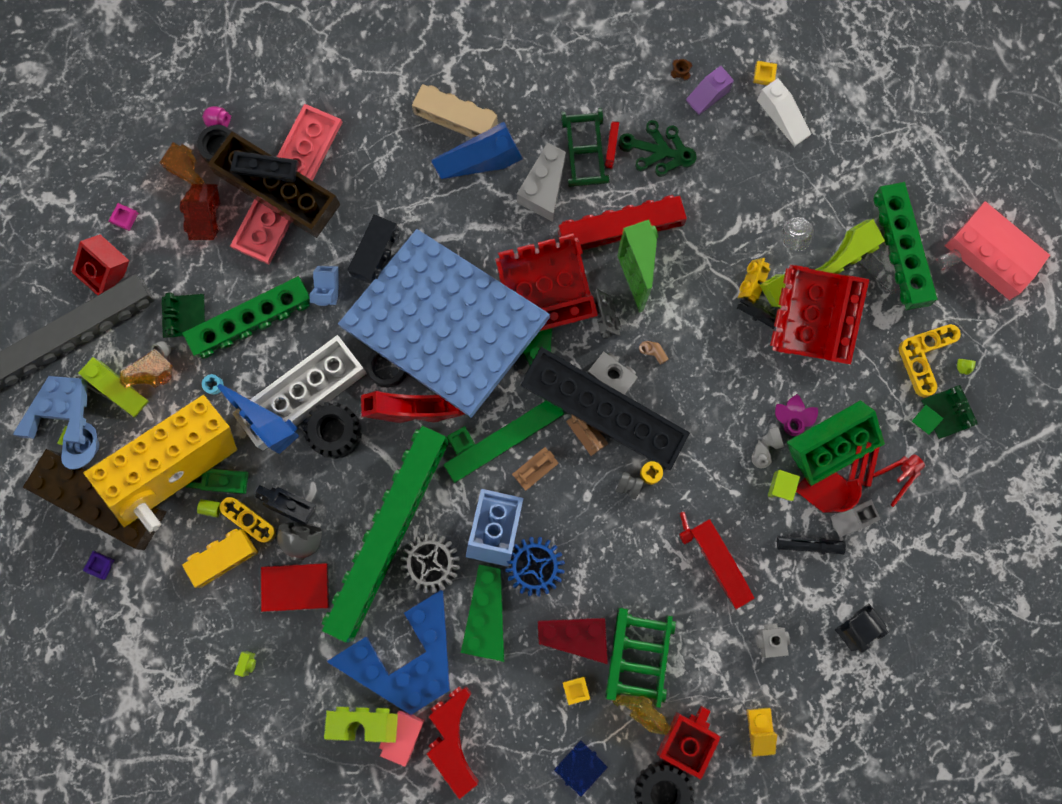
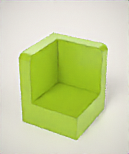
(783, 485)

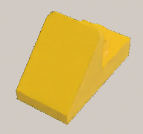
(761, 732)

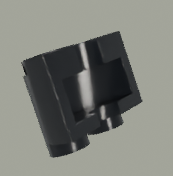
(862, 629)

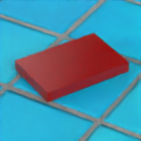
(294, 587)

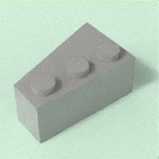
(543, 182)

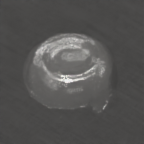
(797, 233)

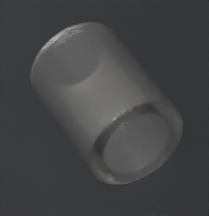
(949, 259)

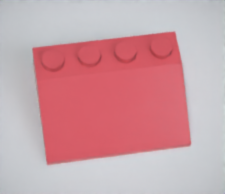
(998, 251)

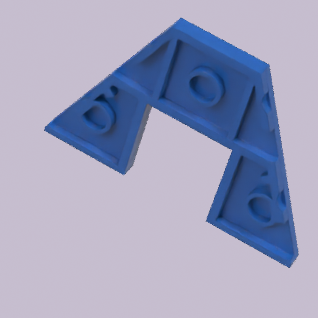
(415, 682)

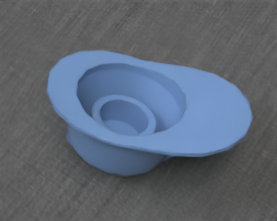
(78, 455)

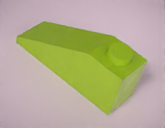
(109, 384)

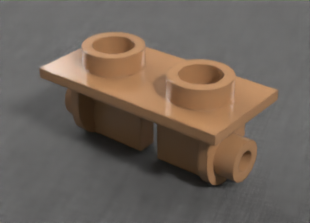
(588, 436)
(535, 468)

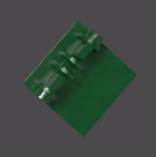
(181, 313)
(955, 410)

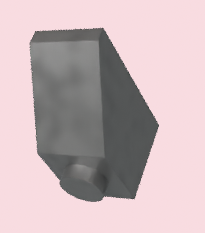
(855, 518)

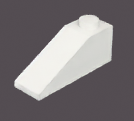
(784, 112)

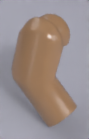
(653, 349)

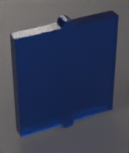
(580, 768)

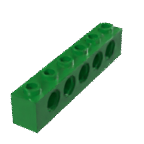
(898, 196)
(197, 336)

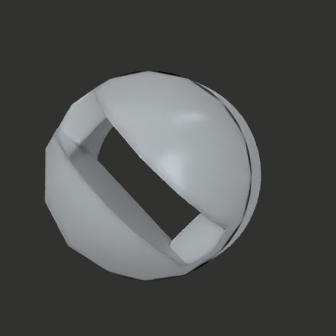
(162, 348)

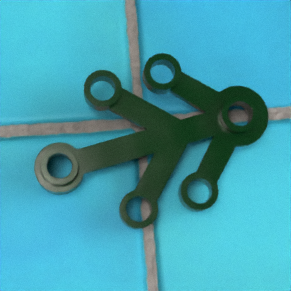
(660, 150)

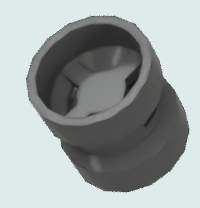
(629, 485)

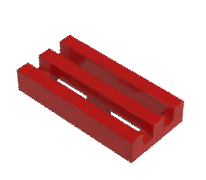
(612, 144)
(871, 469)

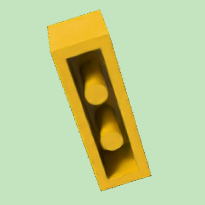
(219, 558)

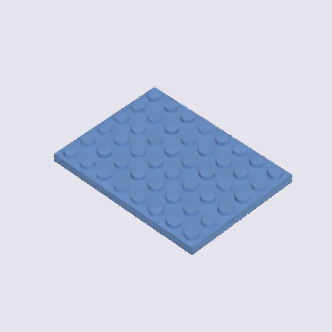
(444, 322)

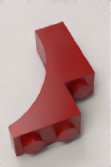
(405, 408)
(448, 753)

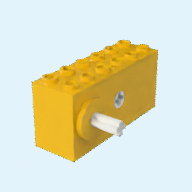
(162, 462)

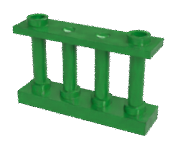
(619, 665)

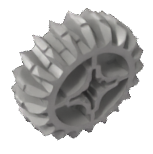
(425, 572)

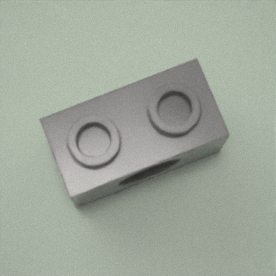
(609, 362)

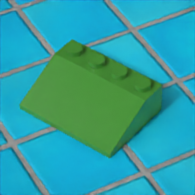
(638, 259)

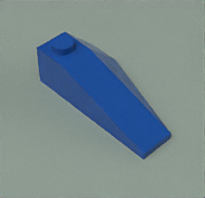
(483, 153)
(268, 426)

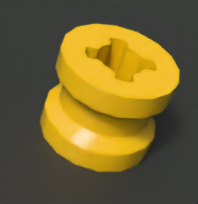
(657, 472)

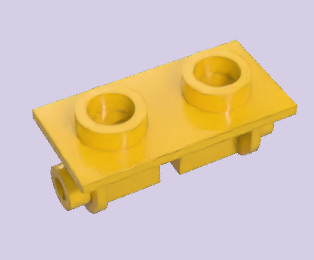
(756, 271)

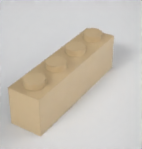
(453, 112)

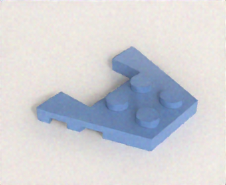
(57, 399)

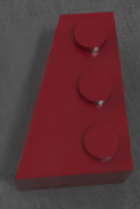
(575, 636)

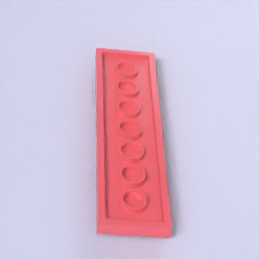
(308, 144)

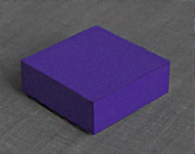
(98, 565)

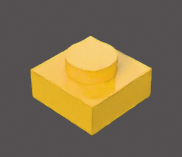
(764, 73)
(576, 690)

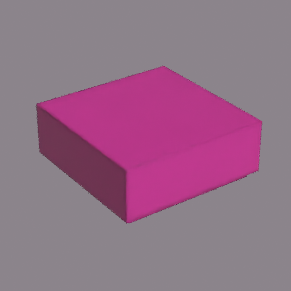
(123, 217)

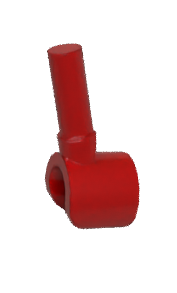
(686, 535)

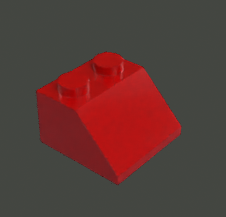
(99, 264)

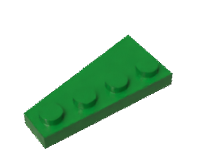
(485, 619)

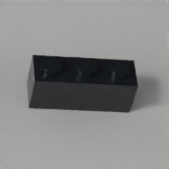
(374, 249)

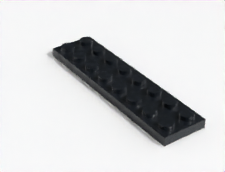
(604, 408)

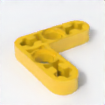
(920, 349)

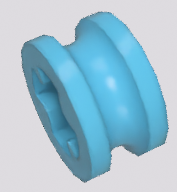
(208, 379)

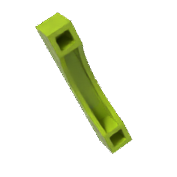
(857, 241)

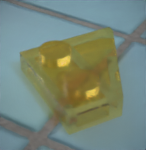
(644, 713)

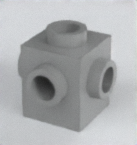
(780, 642)

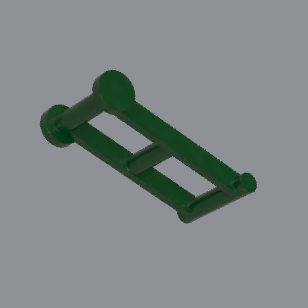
(566, 121)

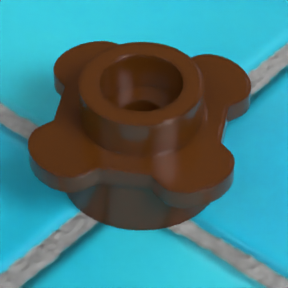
(681, 64)

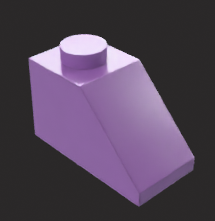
(710, 90)

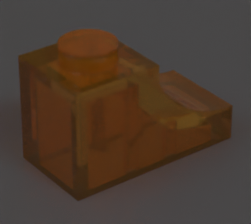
(180, 162)
(149, 369)

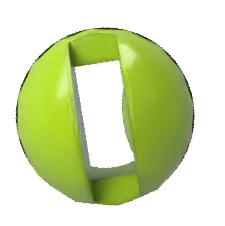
(965, 366)

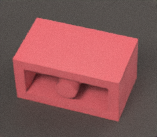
(406, 737)

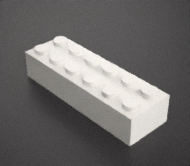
(307, 385)

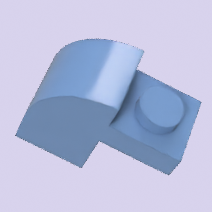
(325, 285)

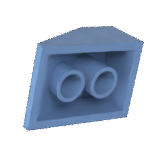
(494, 527)

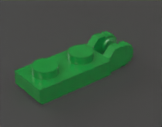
(222, 481)

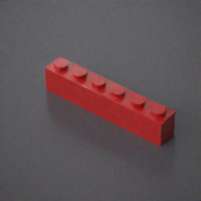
(608, 227)

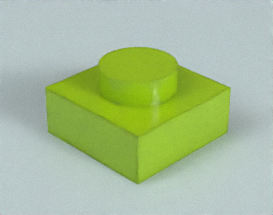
(245, 664)

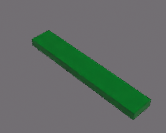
(502, 440)

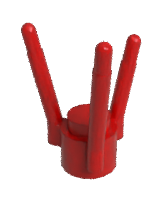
(910, 468)

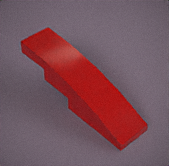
(722, 564)

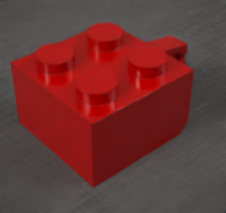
(690, 743)

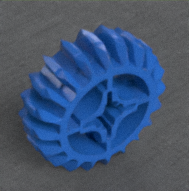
(527, 549)

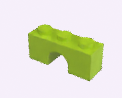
(344, 724)

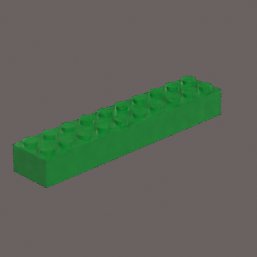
(385, 535)

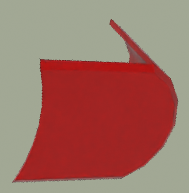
(831, 494)

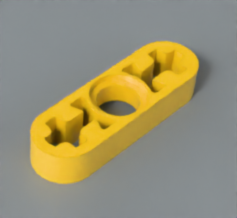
(256, 534)

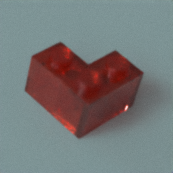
(200, 211)

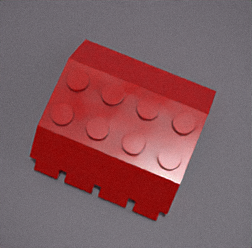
(550, 279)
(819, 314)

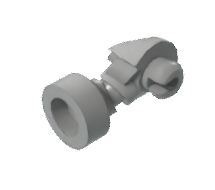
(761, 457)

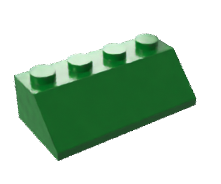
(834, 442)

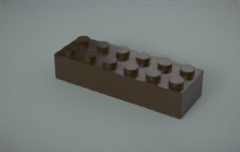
(299, 202)
(76, 495)

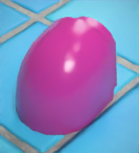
(216, 116)

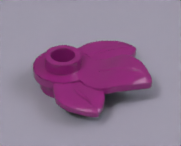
(795, 413)

